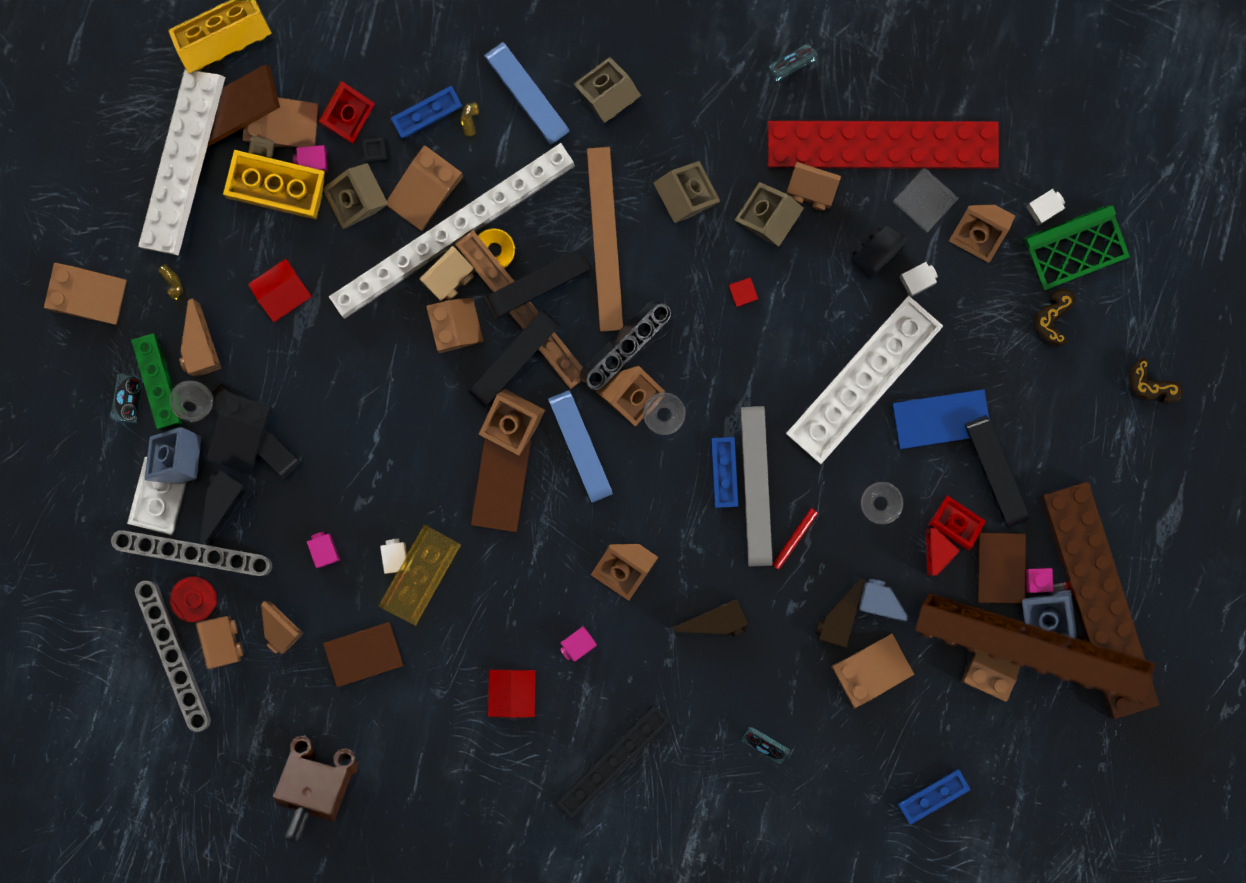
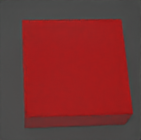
(743, 292)

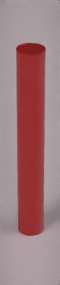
(795, 538)

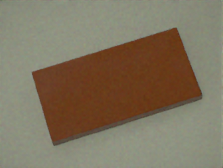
(244, 103)
(500, 487)

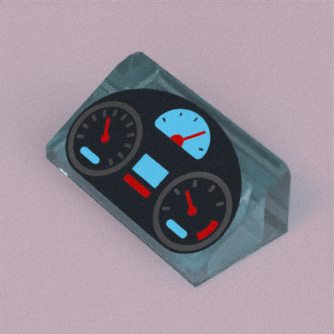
(792, 62)
(126, 398)
(765, 745)

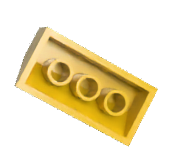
(218, 33)
(274, 184)

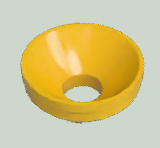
(504, 240)

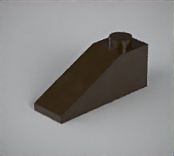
(721, 620)
(839, 620)

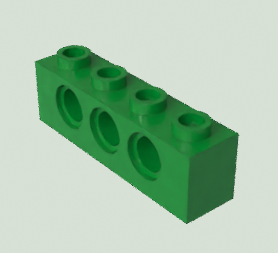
(156, 380)

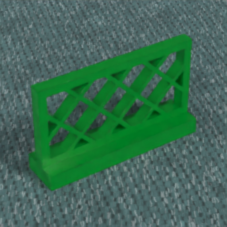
(1069, 228)

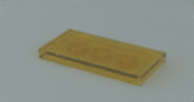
(420, 575)

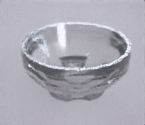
(193, 392)
(668, 401)
(894, 500)

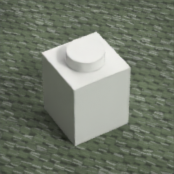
(1046, 206)
(919, 279)
(393, 555)

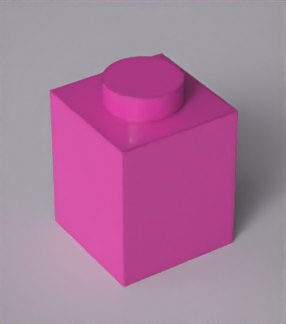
(312, 157)
(323, 549)
(1039, 580)
(577, 644)

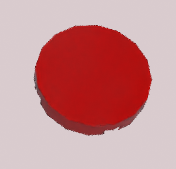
(193, 599)

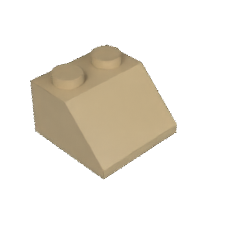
(448, 275)

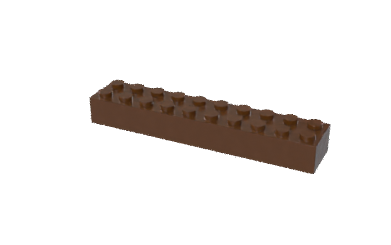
(1094, 582)
(1035, 647)

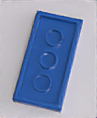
(937, 418)

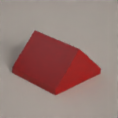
(346, 112)
(279, 290)
(957, 523)
(939, 551)
(511, 693)

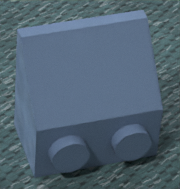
(173, 456)
(880, 601)
(1052, 612)

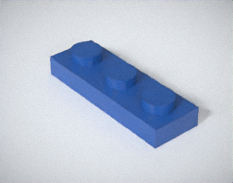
(426, 112)
(724, 472)
(934, 796)

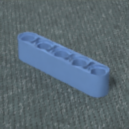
(526, 93)
(580, 446)

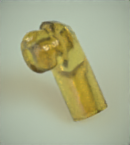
(466, 118)
(172, 278)

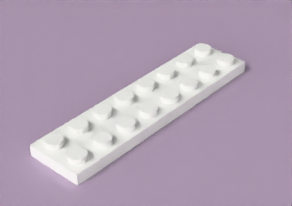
(181, 162)
(864, 380)

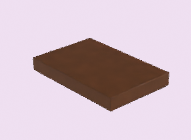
(1001, 567)
(363, 654)

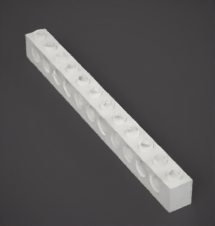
(451, 230)

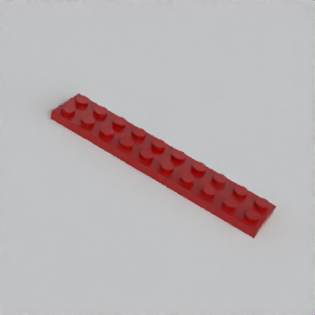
(883, 144)

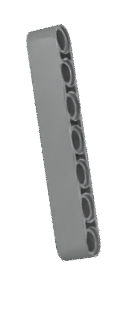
(756, 486)
(180, 553)
(164, 647)

